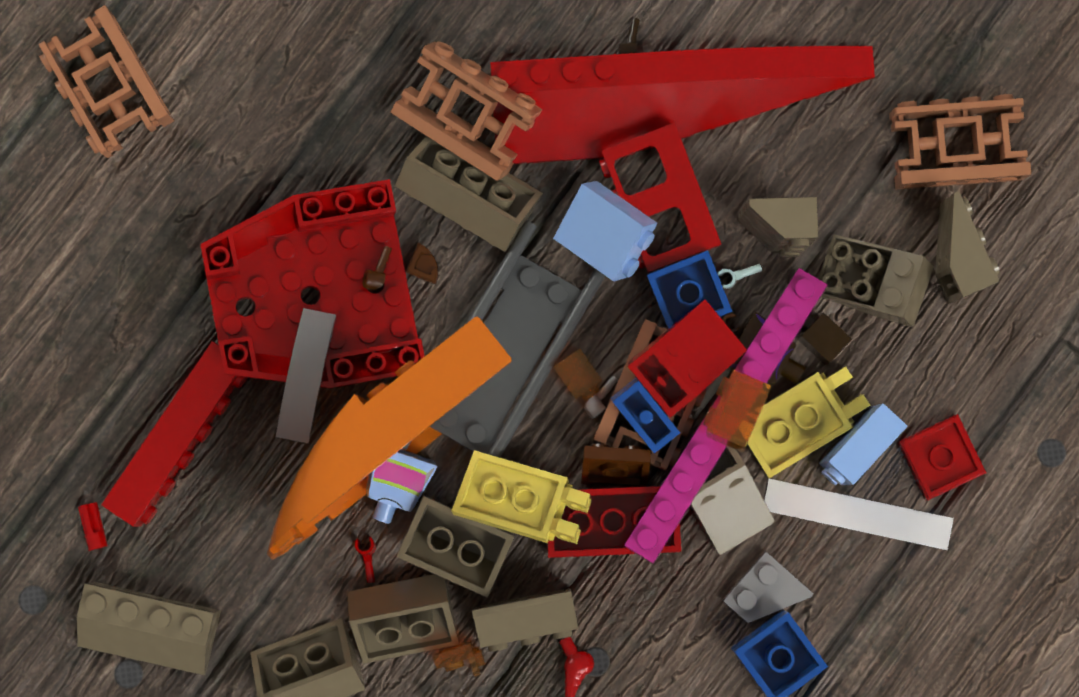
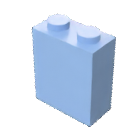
(605, 231)
(862, 445)

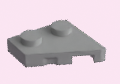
(765, 590)

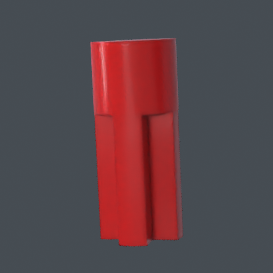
(92, 526)

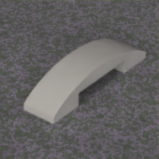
(305, 376)

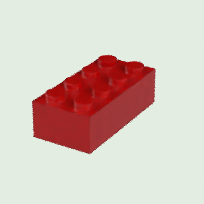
(609, 523)

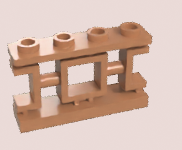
(127, 70)
(452, 130)
(961, 166)
(684, 423)

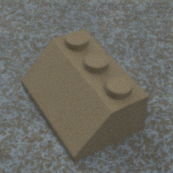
(782, 223)
(455, 547)
(402, 618)
(525, 619)
(309, 665)

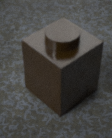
(823, 338)

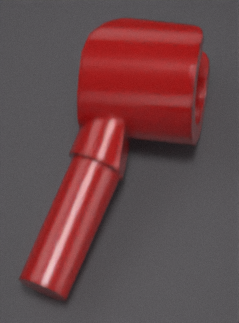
(367, 559)

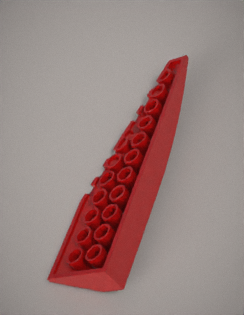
(617, 97)

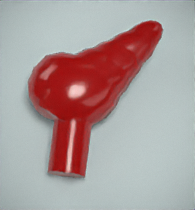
(576, 666)

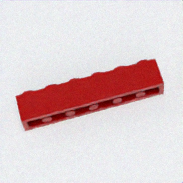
(172, 440)

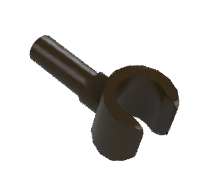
(631, 46)

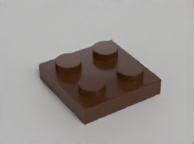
(615, 465)

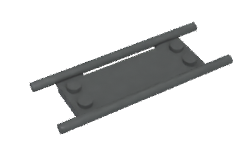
(523, 324)

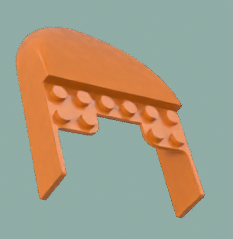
(374, 430)

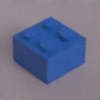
(686, 285)
(779, 656)

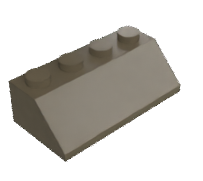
(467, 194)
(146, 627)

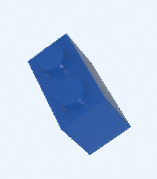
(645, 415)

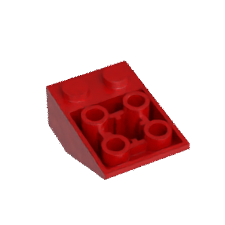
(686, 358)

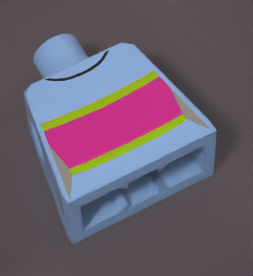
(399, 483)

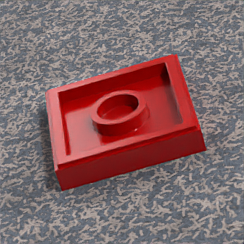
(941, 457)

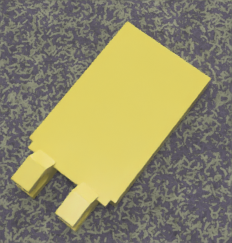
(802, 421)
(519, 499)

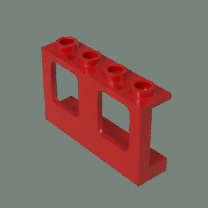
(678, 191)

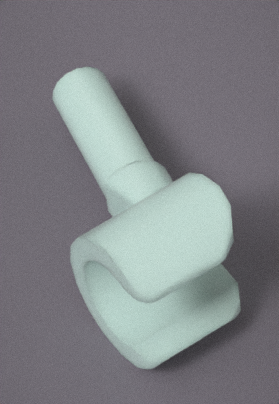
(739, 274)

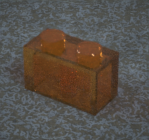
(737, 410)

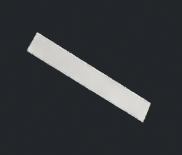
(858, 514)

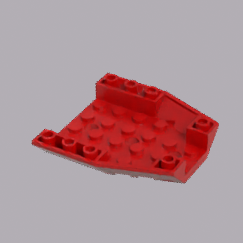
(321, 244)

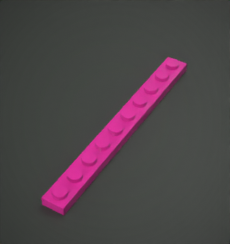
(702, 452)

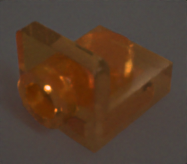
(453, 657)

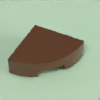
(423, 265)

